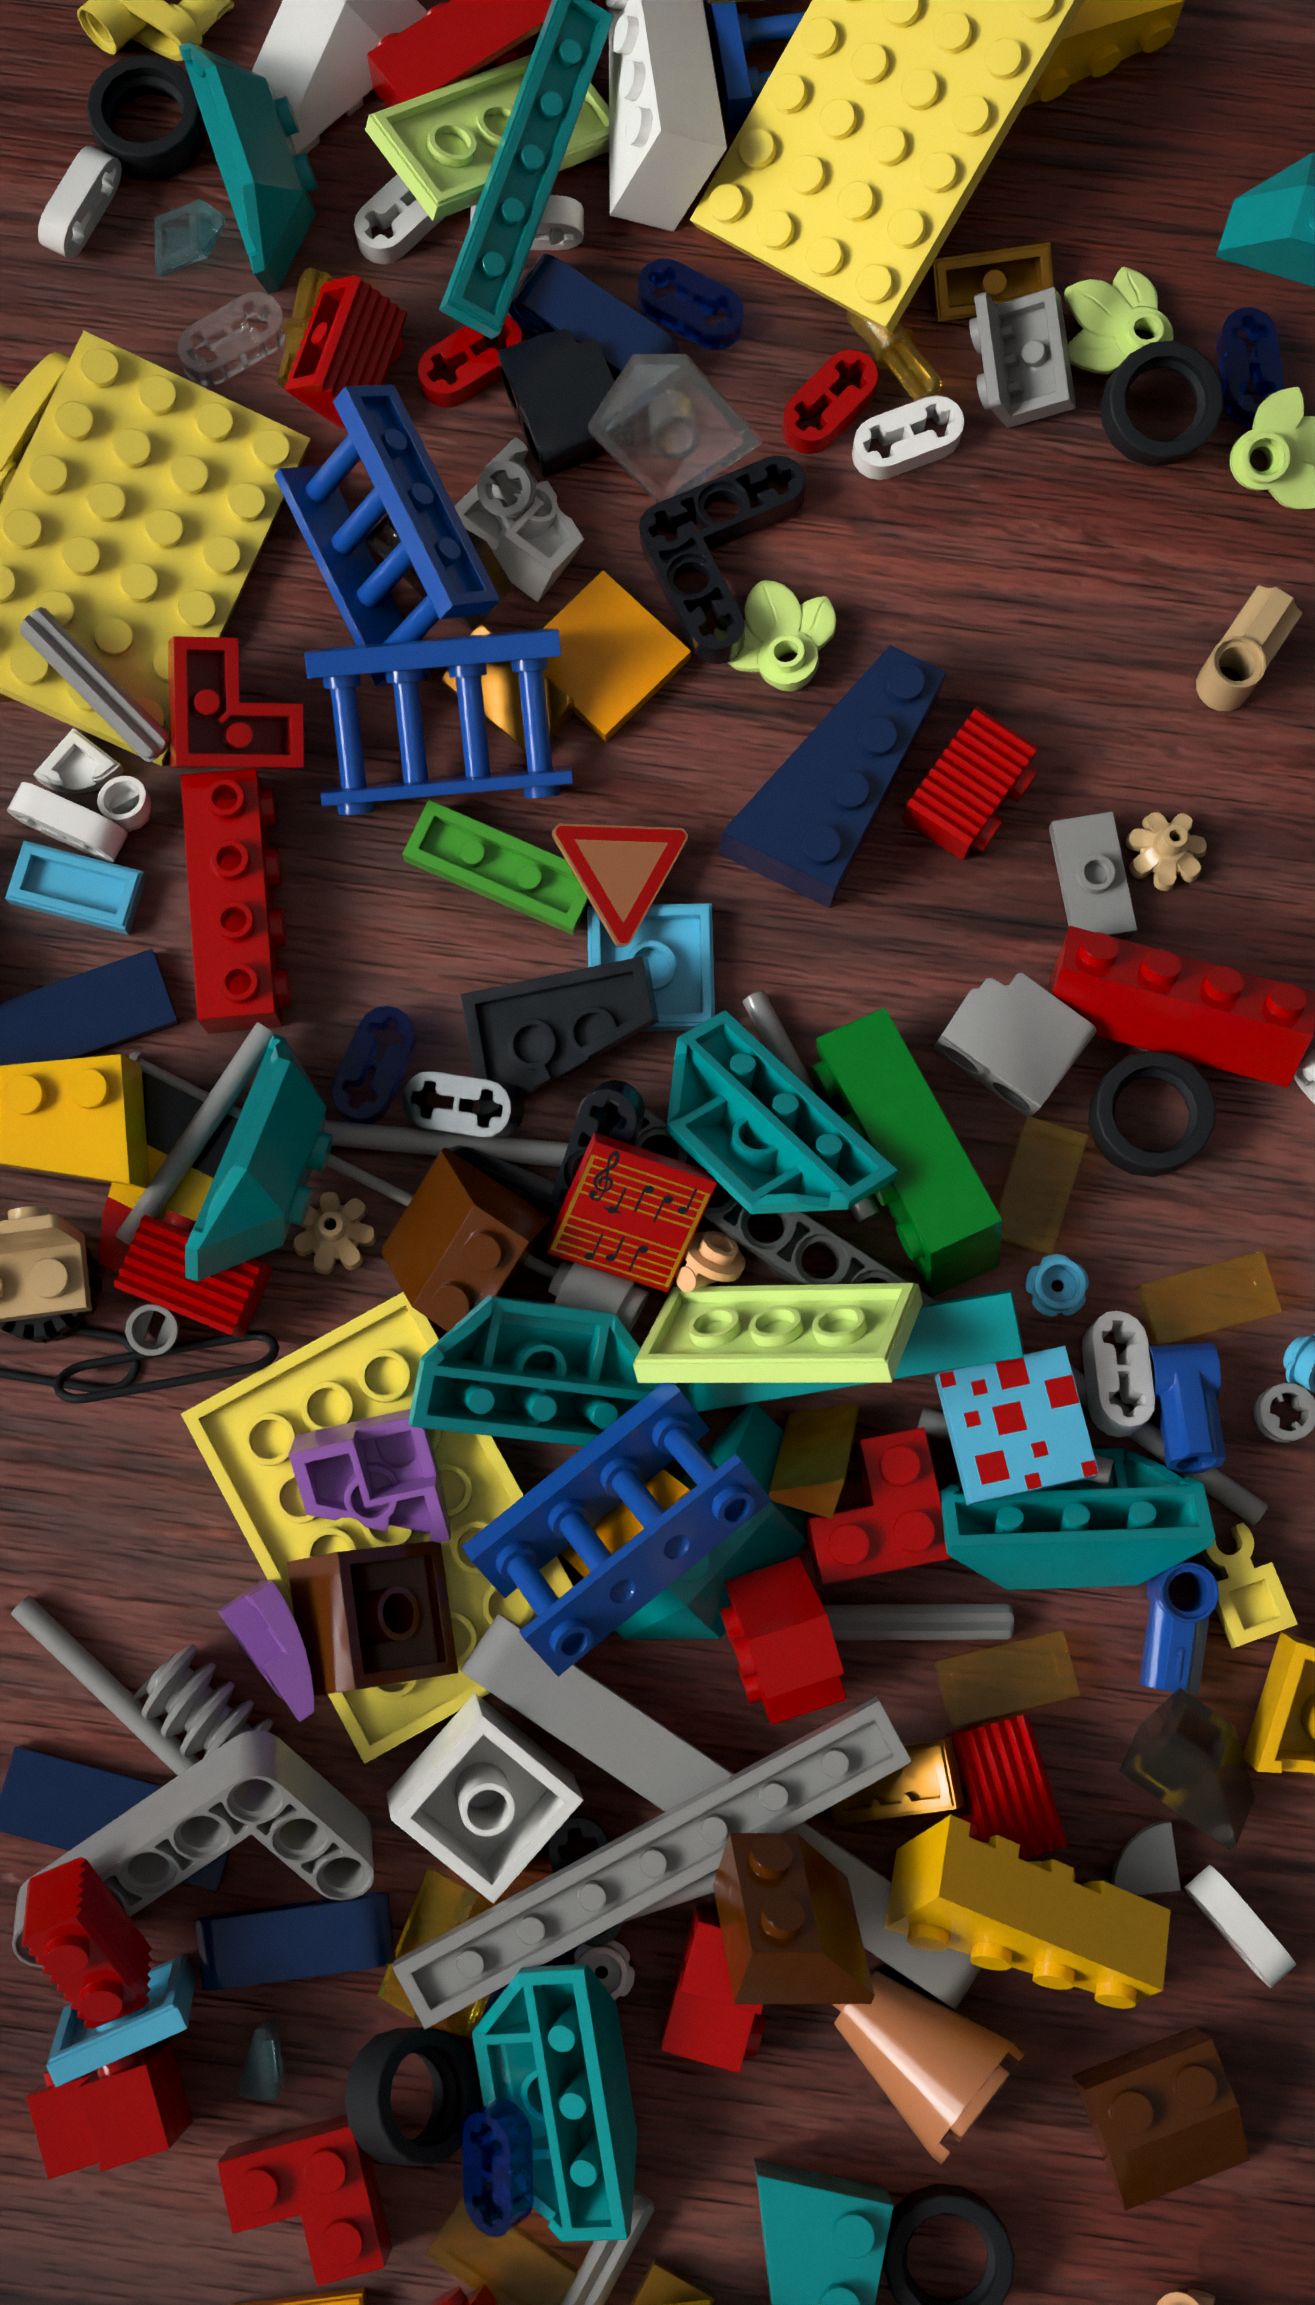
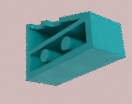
(821, 2235)

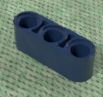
(560, 297)
(295, 1941)

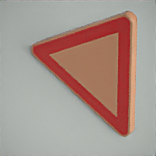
(620, 869)

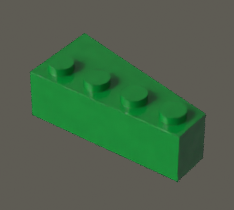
(937, 1195)

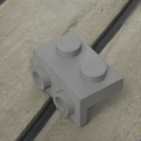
(1023, 357)

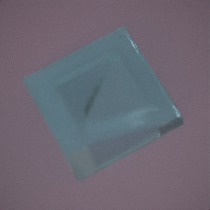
(186, 235)
(264, 2066)

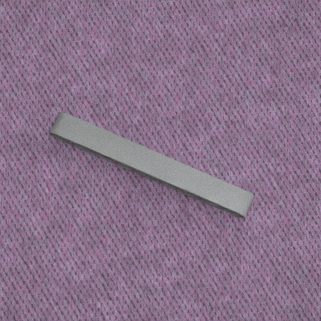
(672, 1771)

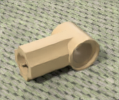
(1247, 648)

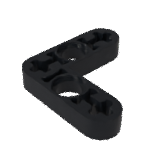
(693, 548)
(550, 1195)

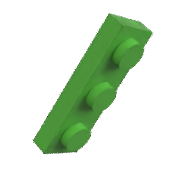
(497, 867)

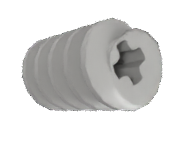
(195, 1705)

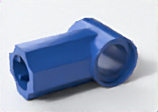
(1186, 1399)
(1177, 1635)

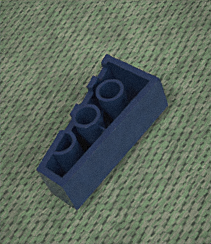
(830, 790)

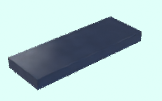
(87, 1012)
(69, 1801)

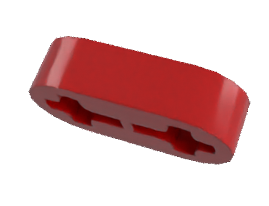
(467, 357)
(820, 392)

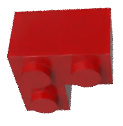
(211, 725)
(900, 1517)
(783, 1641)
(702, 2013)
(111, 2113)
(316, 2176)

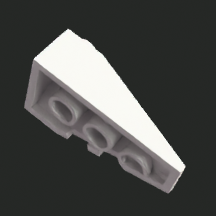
(321, 58)

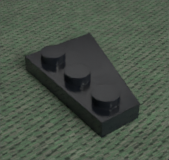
(555, 1023)

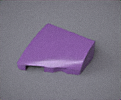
(372, 1473)
(272, 1643)

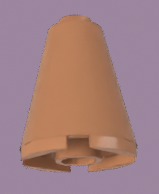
(927, 2060)

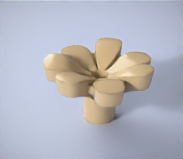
(1166, 850)
(336, 1243)

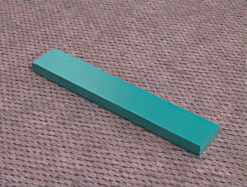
(526, 165)
(943, 1338)

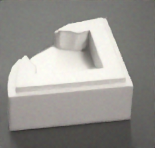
(77, 766)

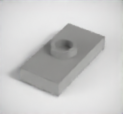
(1093, 874)

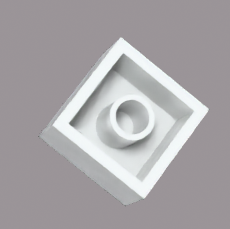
(483, 1798)

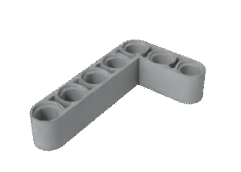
(236, 1791)

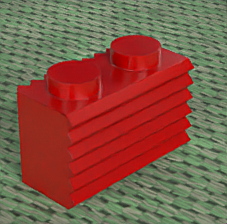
(347, 344)
(970, 784)
(157, 1274)
(1007, 1785)
(86, 1943)

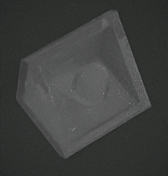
(670, 425)

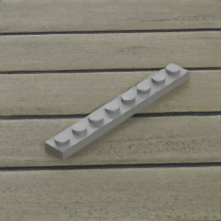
(648, 1862)

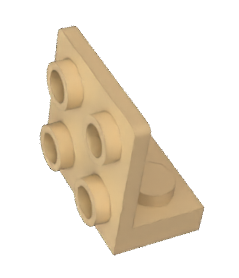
(41, 1266)

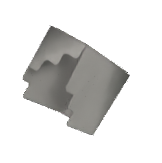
(1015, 1040)

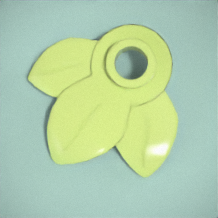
(1110, 317)
(1289, 446)
(781, 627)

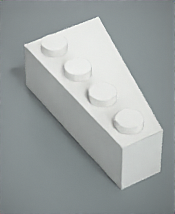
(661, 109)

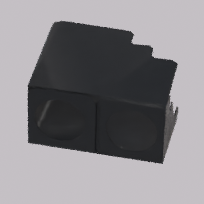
(554, 394)

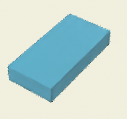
(76, 887)

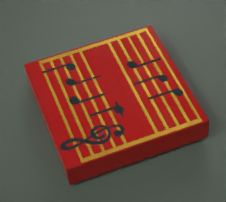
(630, 1212)

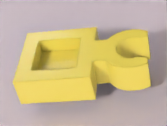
(1249, 1597)

